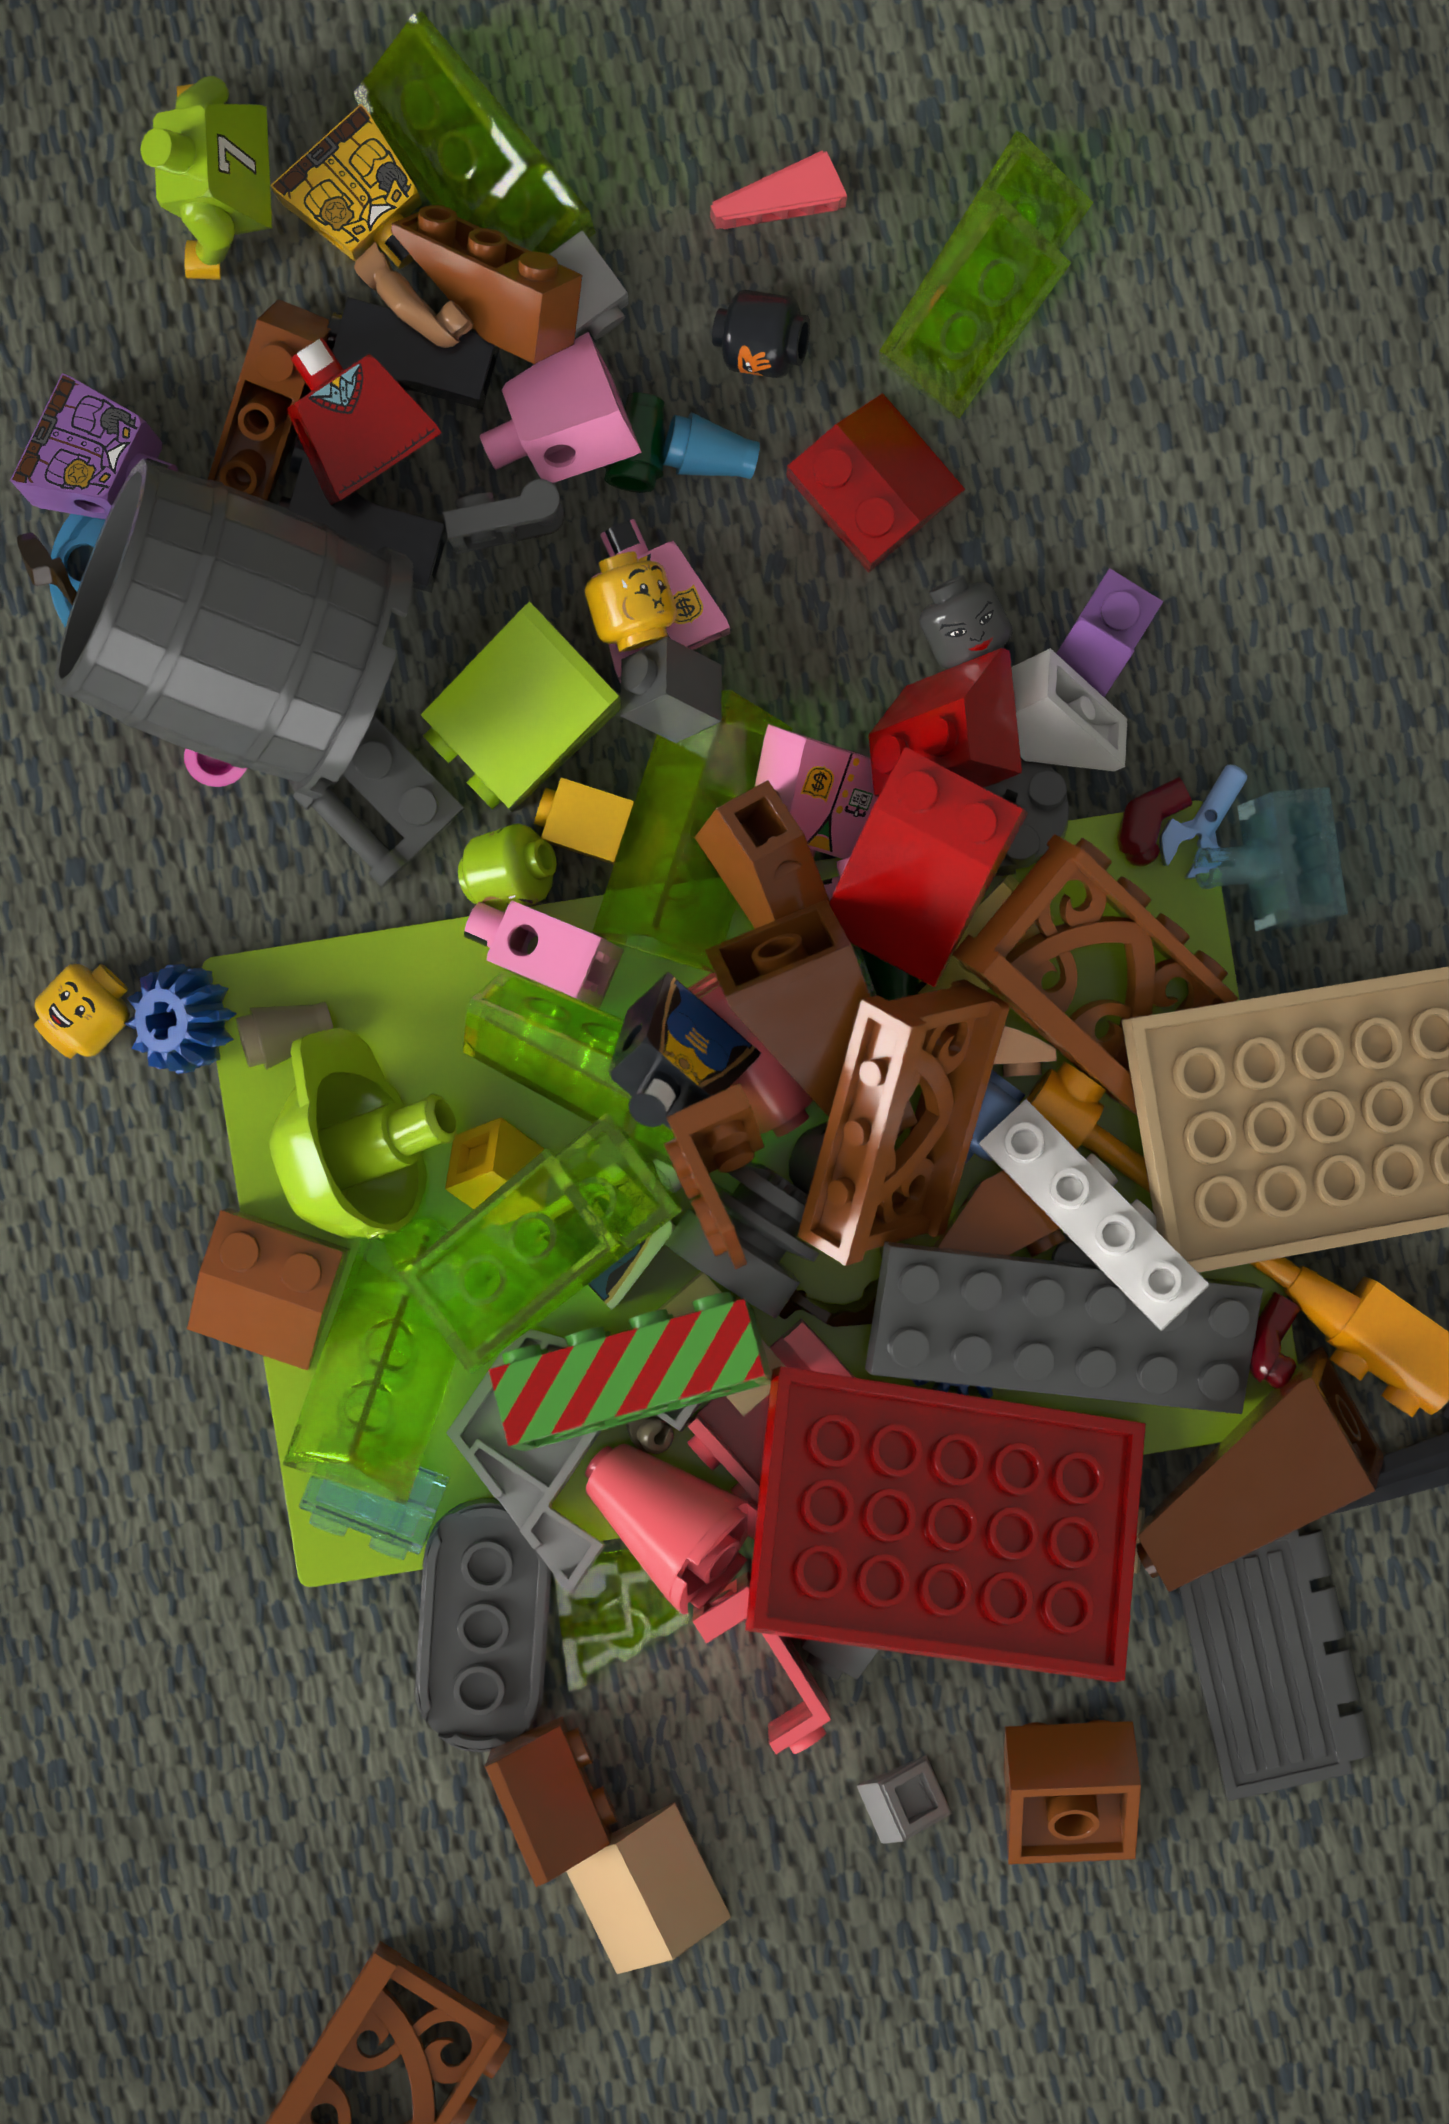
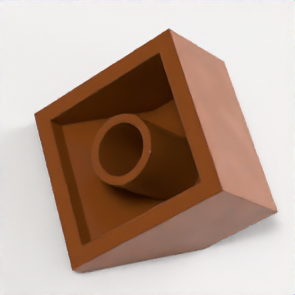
(266, 1287)
(1071, 1792)
(551, 1798)

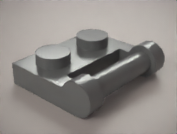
(488, 523)
(399, 791)

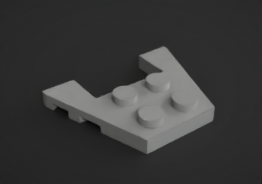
(532, 1479)

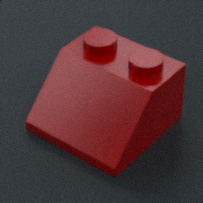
(873, 481)
(956, 720)

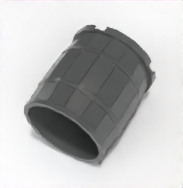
(233, 627)

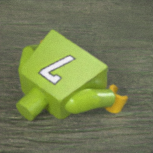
(211, 170)

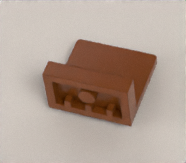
(707, 1138)

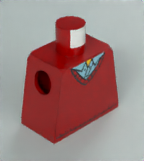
(354, 420)

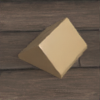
(649, 1892)

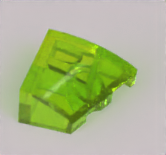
(617, 1625)

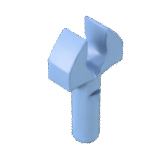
(1206, 820)

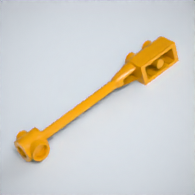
(1367, 1327)

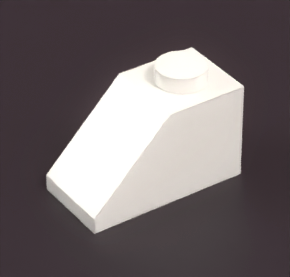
(1065, 717)

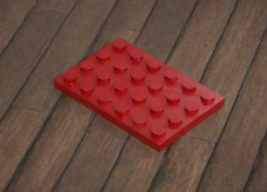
(946, 1525)

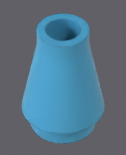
(708, 449)

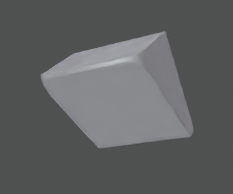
(904, 1800)

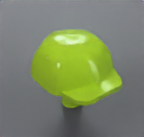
(349, 1143)

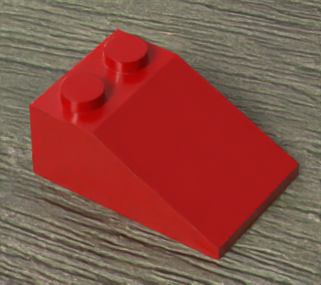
(923, 865)

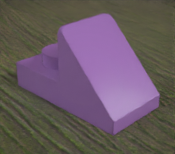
(1108, 630)

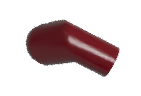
(1144, 818)
(1272, 1326)

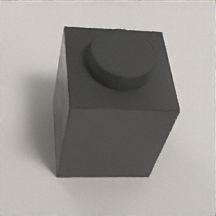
(671, 690)

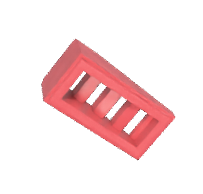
(792, 192)

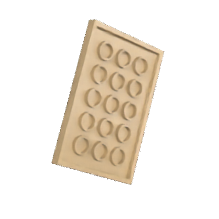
(1296, 1118)

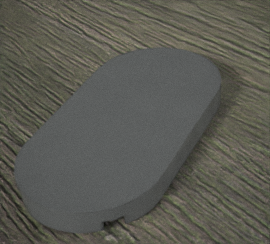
(481, 1628)

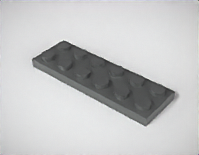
(1056, 1331)

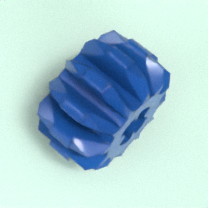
(180, 1018)

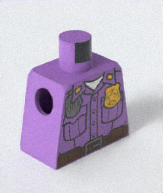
(83, 452)

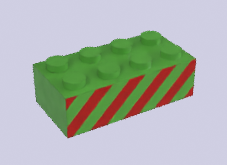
(629, 1374)

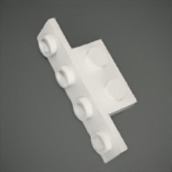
(1094, 1214)

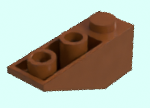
(510, 293)
(258, 422)
(762, 856)
(1000, 1220)

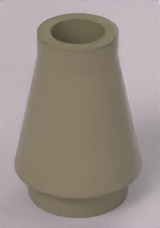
(270, 1031)

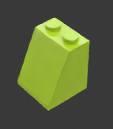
(519, 710)

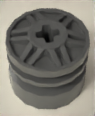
(766, 1221)

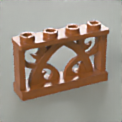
(1019, 973)
(930, 1039)
(375, 2009)

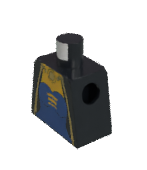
(675, 1053)

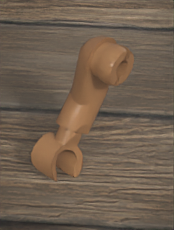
(394, 289)

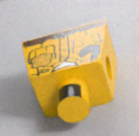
(351, 189)

